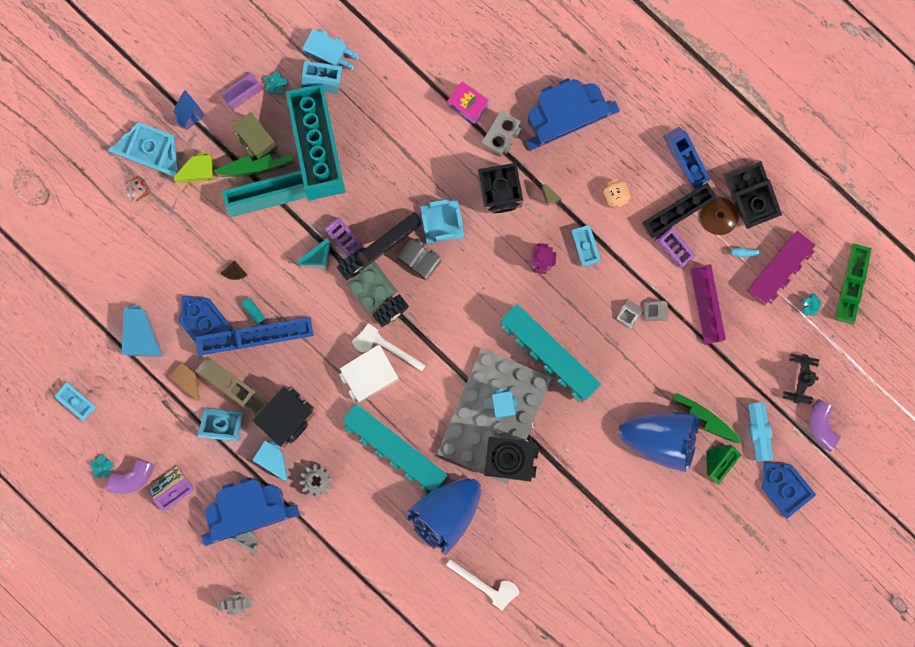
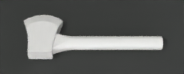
(370, 335)
(500, 598)

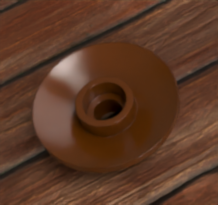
(713, 223)

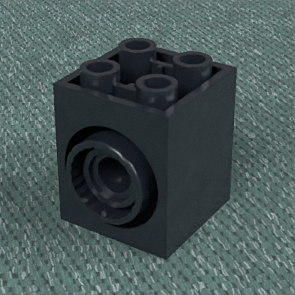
(500, 188)
(285, 416)
(523, 458)

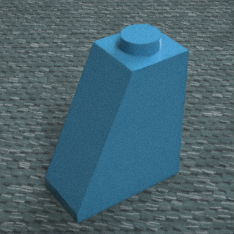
(138, 334)

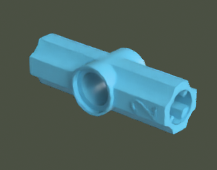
(760, 431)

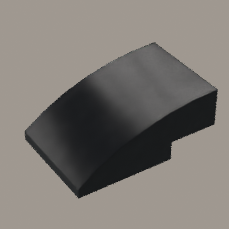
(752, 194)

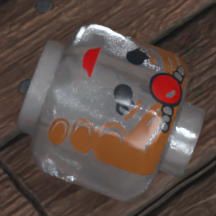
(137, 189)

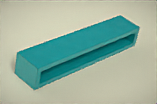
(264, 194)
(395, 448)

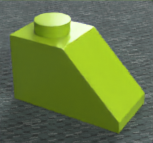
(197, 169)

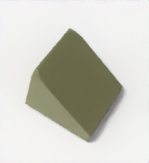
(550, 196)

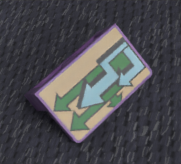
(170, 488)

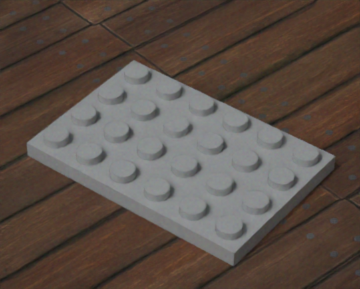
(475, 417)

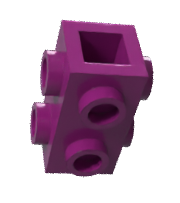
(543, 258)

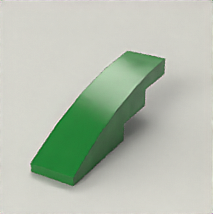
(247, 167)
(853, 284)
(712, 422)

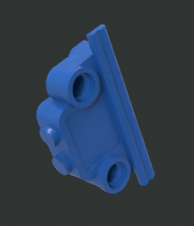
(566, 111)
(245, 509)

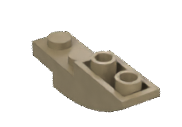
(231, 386)

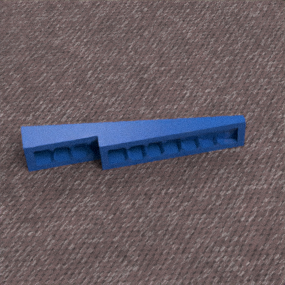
(254, 336)

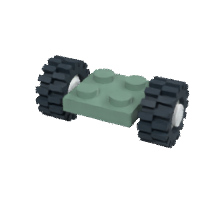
(373, 289)

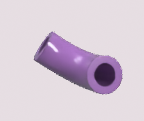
(820, 425)
(132, 481)

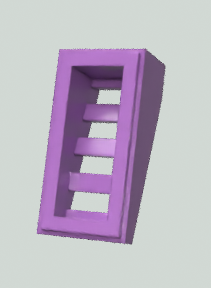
(334, 225)
(670, 251)

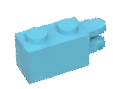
(328, 50)

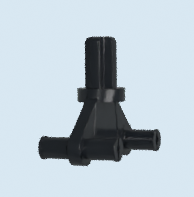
(805, 378)

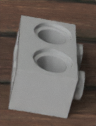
(497, 131)

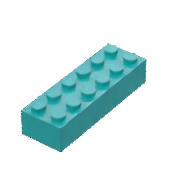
(315, 142)
(549, 353)

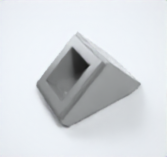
(656, 311)
(629, 314)

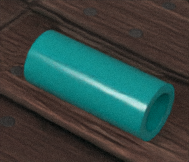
(253, 311)

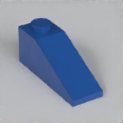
(187, 111)
(686, 157)

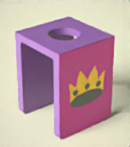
(468, 102)

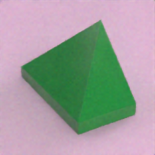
(721, 461)

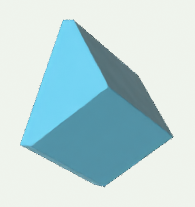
(221, 425)

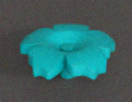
(275, 83)
(811, 304)
(101, 467)

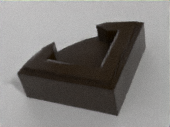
(234, 272)

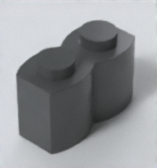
(419, 258)

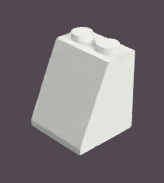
(368, 374)

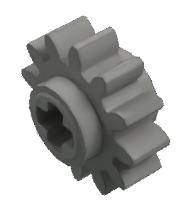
(309, 480)
(234, 604)

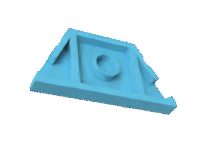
(149, 148)

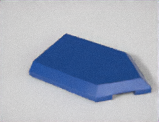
(202, 317)
(785, 487)

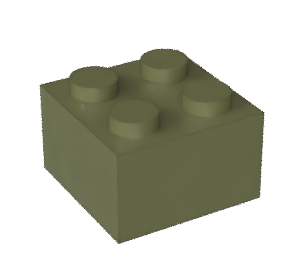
(255, 136)

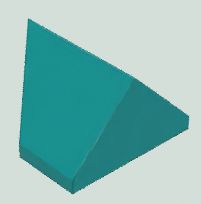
(317, 257)

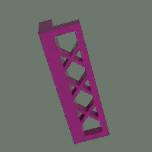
(707, 304)

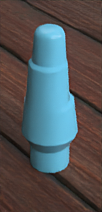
(743, 252)

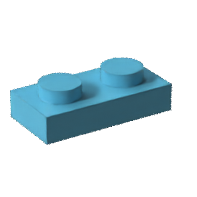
(586, 246)
(75, 401)

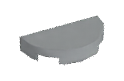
(247, 541)

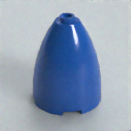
(663, 438)
(445, 513)

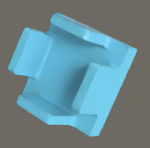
(442, 221)

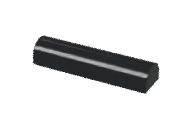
(679, 210)
(388, 240)

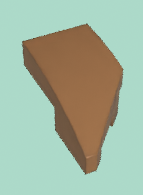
(187, 380)

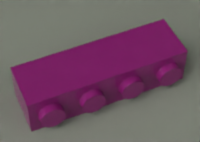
(781, 267)

